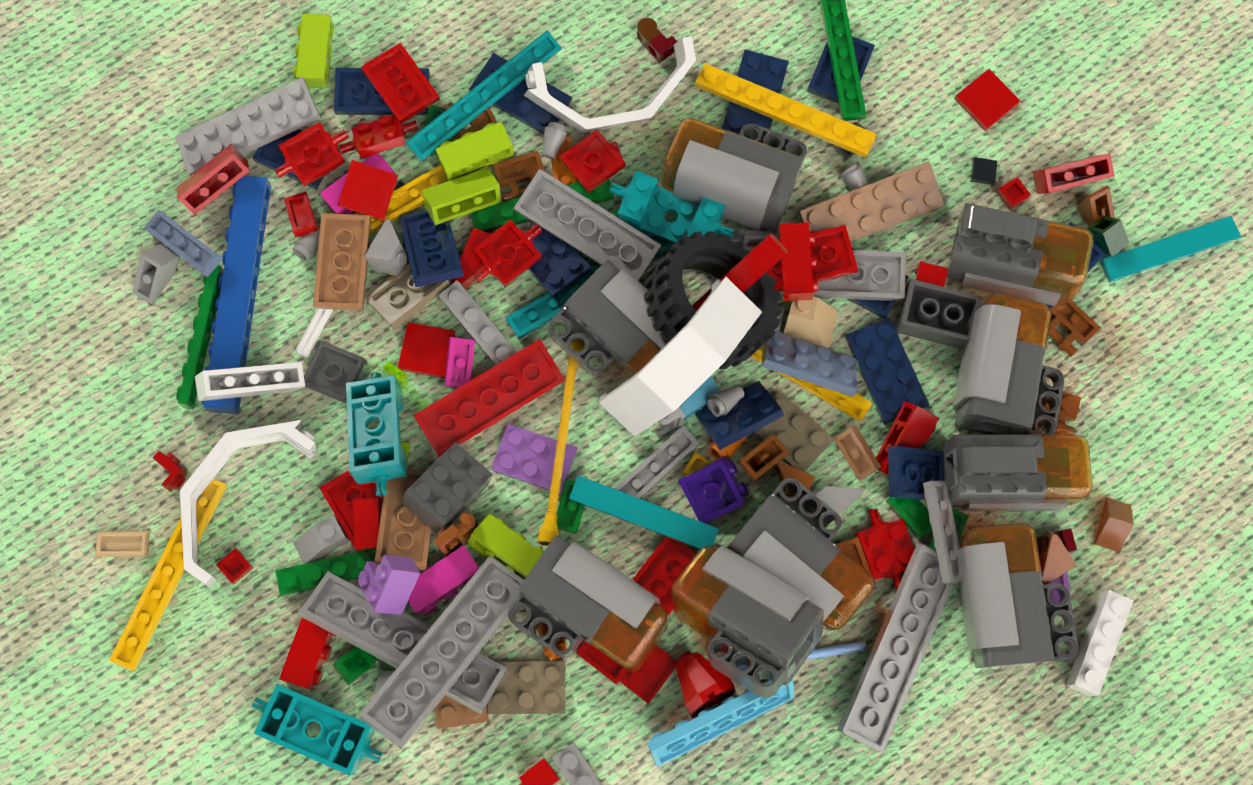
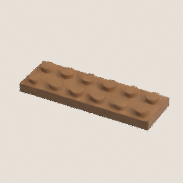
(878, 204)

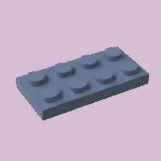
(810, 363)

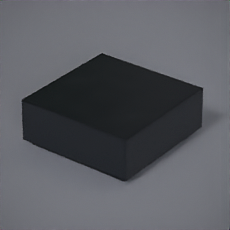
(983, 171)

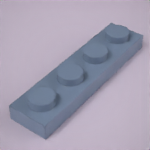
(183, 243)

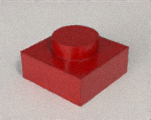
(1013, 193)
(234, 566)

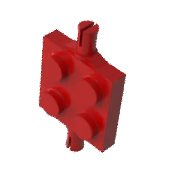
(378, 136)
(311, 154)
(507, 253)
(886, 548)

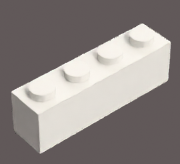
(249, 381)
(1099, 643)

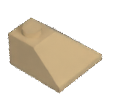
(811, 321)

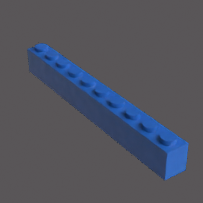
(238, 282)

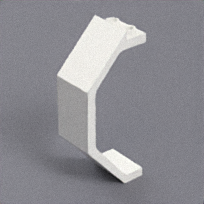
(538, 94)
(684, 361)
(230, 442)

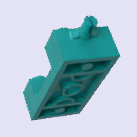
(646, 205)
(376, 452)
(342, 738)

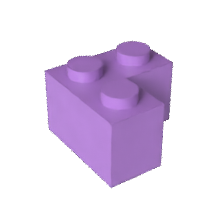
(389, 583)

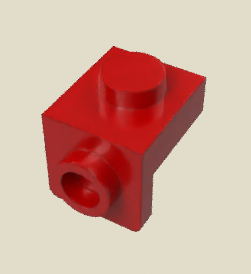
(170, 463)

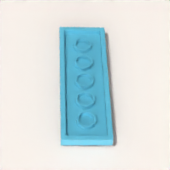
(714, 723)

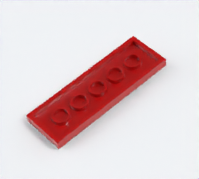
(489, 397)
(657, 577)

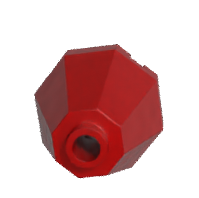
(701, 683)

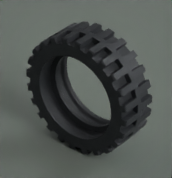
(717, 257)

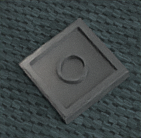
(331, 371)

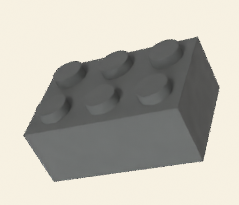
(937, 314)
(447, 488)

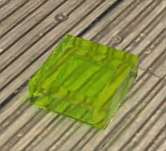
(390, 369)

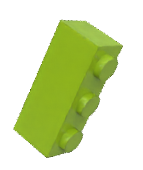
(314, 50)
(475, 151)
(461, 196)
(504, 545)

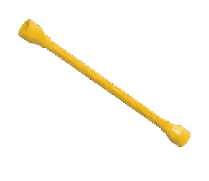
(549, 528)

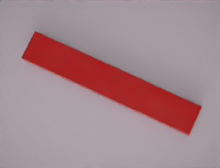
(751, 266)

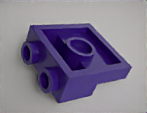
(714, 490)

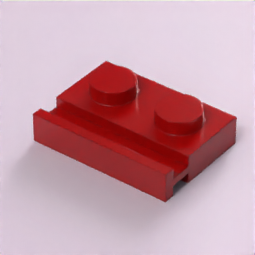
(651, 675)

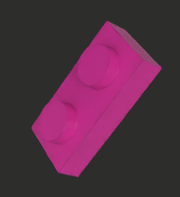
(459, 362)

